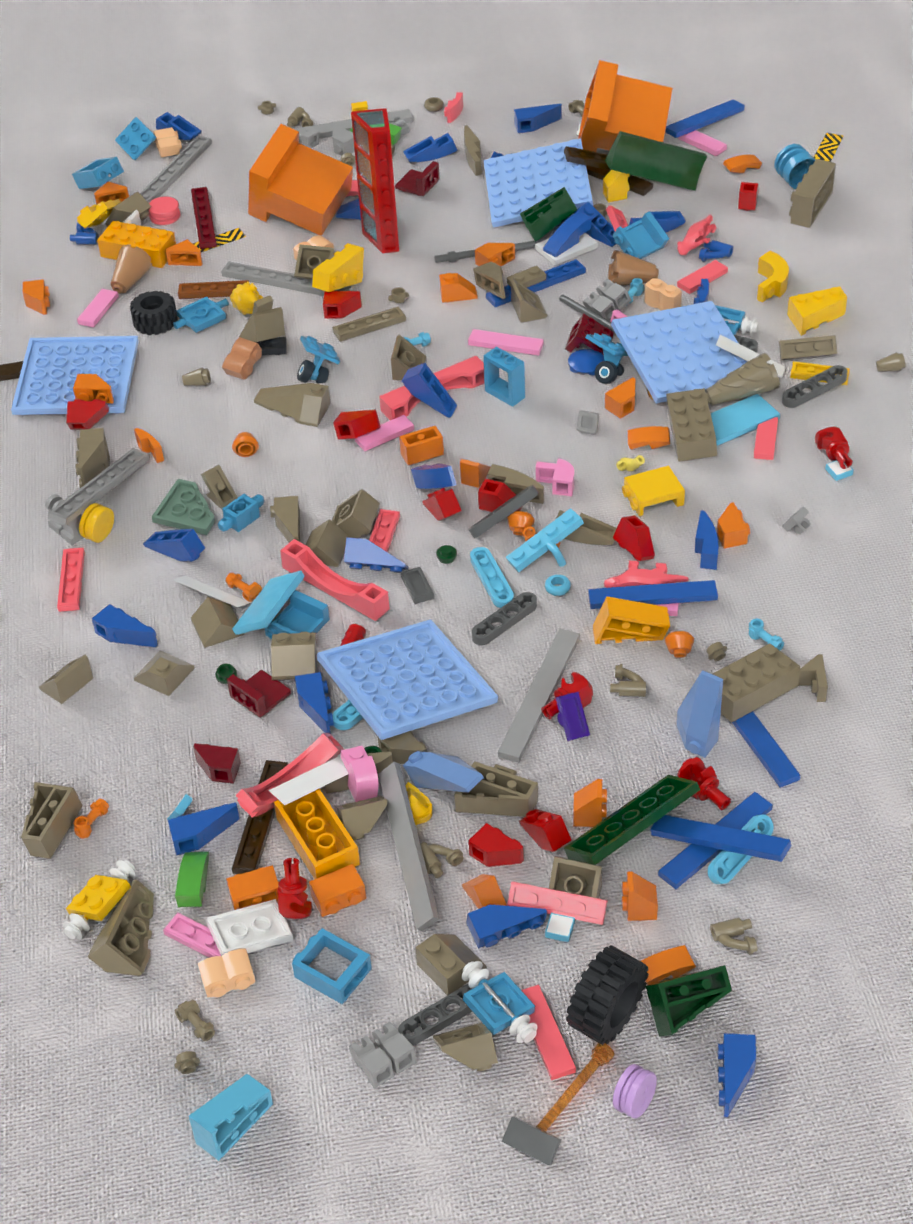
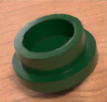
(446, 554)
(224, 671)

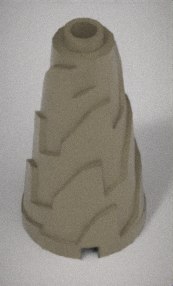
(748, 380)

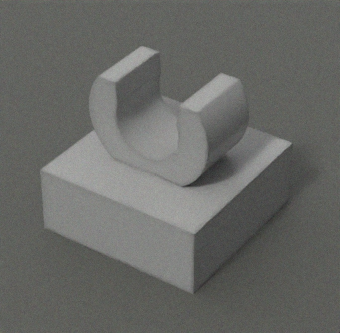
(401, 123)
(310, 138)
(587, 421)
(797, 520)

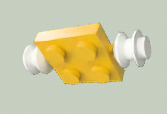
(98, 898)

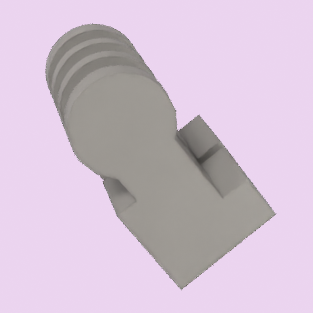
(612, 298)
(71, 530)
(392, 1054)

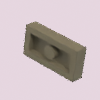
(528, 277)

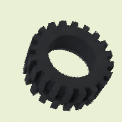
(607, 995)

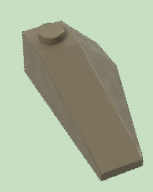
(303, 402)
(125, 937)

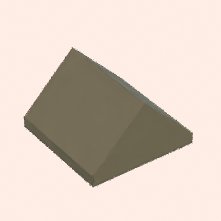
(309, 258)
(526, 303)
(264, 325)
(404, 357)
(328, 543)
(214, 622)
(68, 679)
(576, 877)

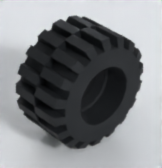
(153, 312)

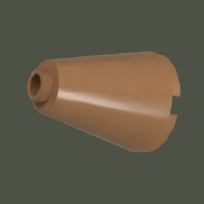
(627, 267)
(129, 268)

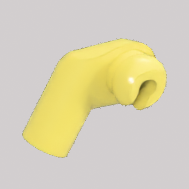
(630, 464)

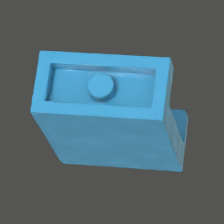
(641, 237)
(301, 615)

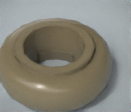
(433, 104)

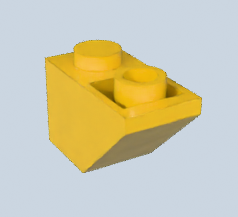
(615, 186)

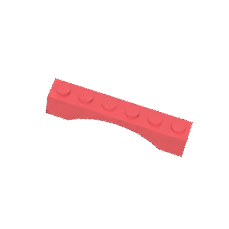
(460, 375)
(364, 598)

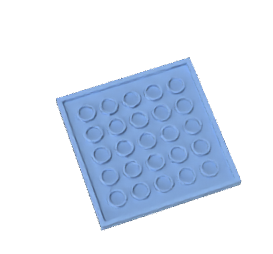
(530, 176)
(677, 348)
(53, 365)
(406, 679)

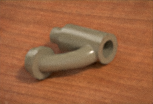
(296, 117)
(632, 688)
(433, 864)
(734, 927)

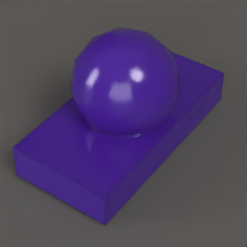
(572, 716)

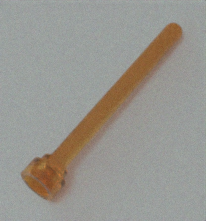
(600, 1055)

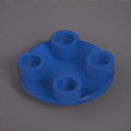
(585, 361)

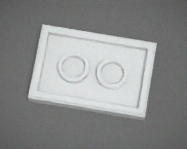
(585, 245)
(250, 928)

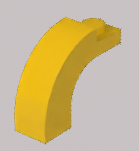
(777, 271)

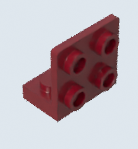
(420, 182)
(581, 328)
(258, 693)

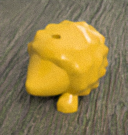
(244, 297)

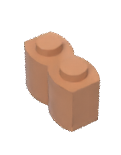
(242, 358)

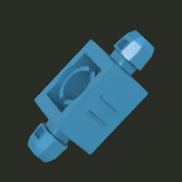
(241, 512)

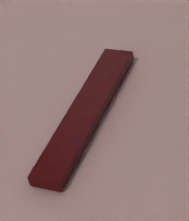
(203, 217)

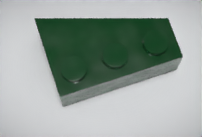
(548, 213)
(684, 997)

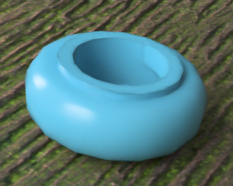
(557, 590)

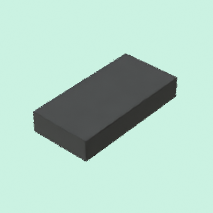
(417, 585)
(531, 1140)

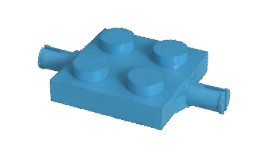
(201, 314)

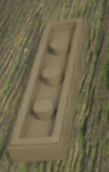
(369, 324)

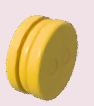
(96, 522)

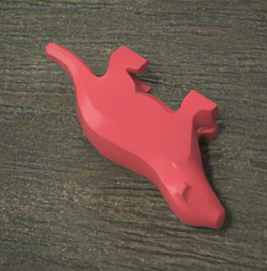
(696, 235)
(637, 577)

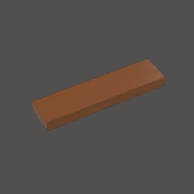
(208, 289)

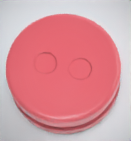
(164, 210)

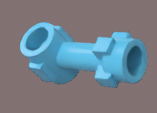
(636, 288)
(423, 339)
(757, 631)

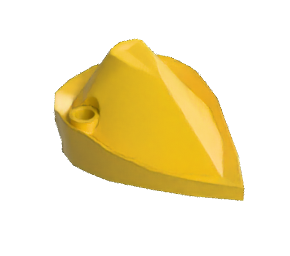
(419, 803)

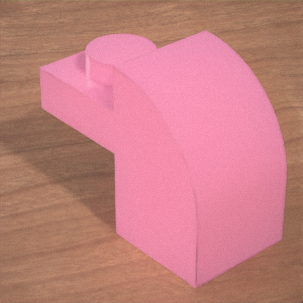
(559, 474)
(362, 773)

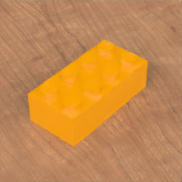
(149, 239)
(317, 834)

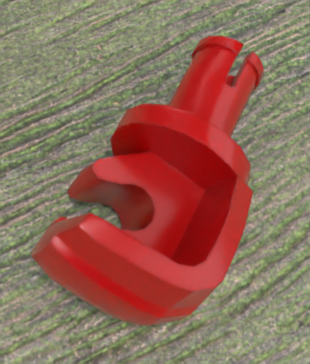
(835, 445)
(580, 684)
(695, 770)
(291, 894)

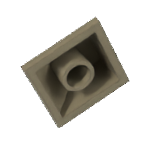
(127, 207)
(164, 673)
(361, 815)
(469, 1045)

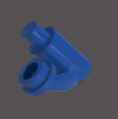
(85, 236)
(715, 250)

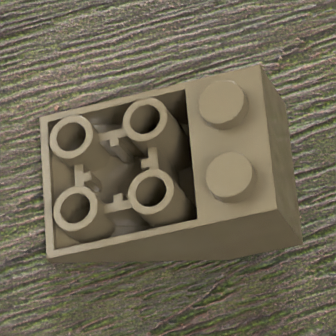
(92, 454)

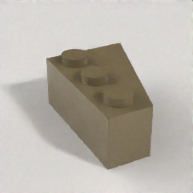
(498, 794)
(49, 818)

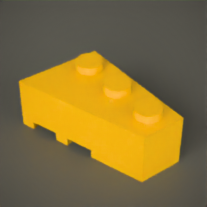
(341, 270)
(816, 307)

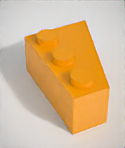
(630, 620)

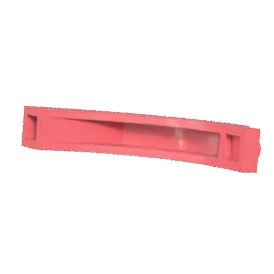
(259, 799)

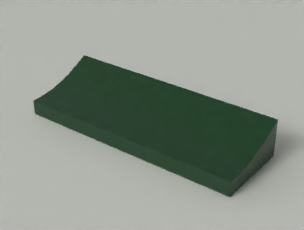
(655, 160)
(631, 819)

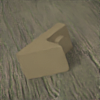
(220, 489)
(814, 675)

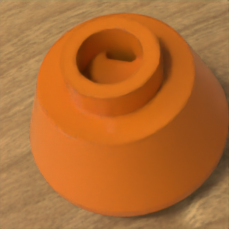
(245, 444)
(520, 520)
(679, 643)

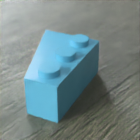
(229, 1115)

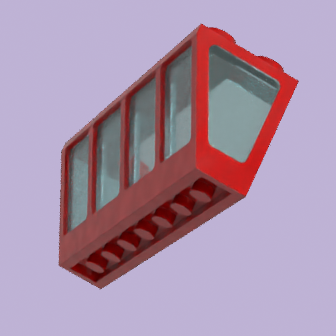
(375, 178)

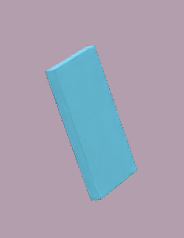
(741, 418)
(268, 603)

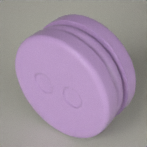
(634, 1091)

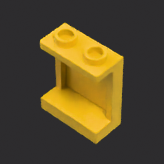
(653, 488)

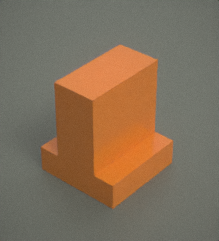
(622, 105)
(297, 183)

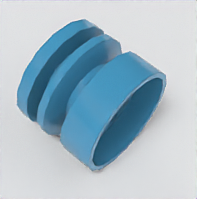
(793, 163)

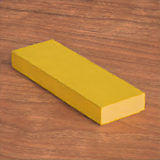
(807, 370)

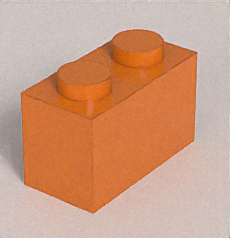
(421, 445)
(253, 887)
(337, 890)

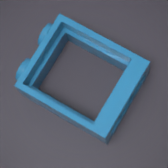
(97, 172)
(508, 392)
(350, 978)

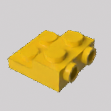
(96, 214)

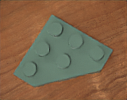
(185, 509)

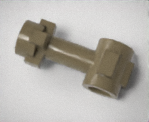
(576, 106)
(189, 1011)

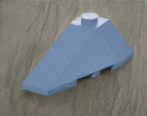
(700, 714)
(441, 772)

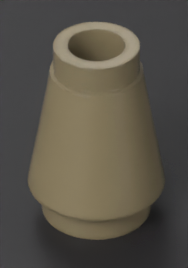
(891, 363)
(197, 377)

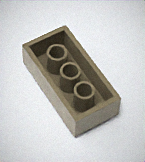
(812, 193)
(691, 425)
(756, 681)

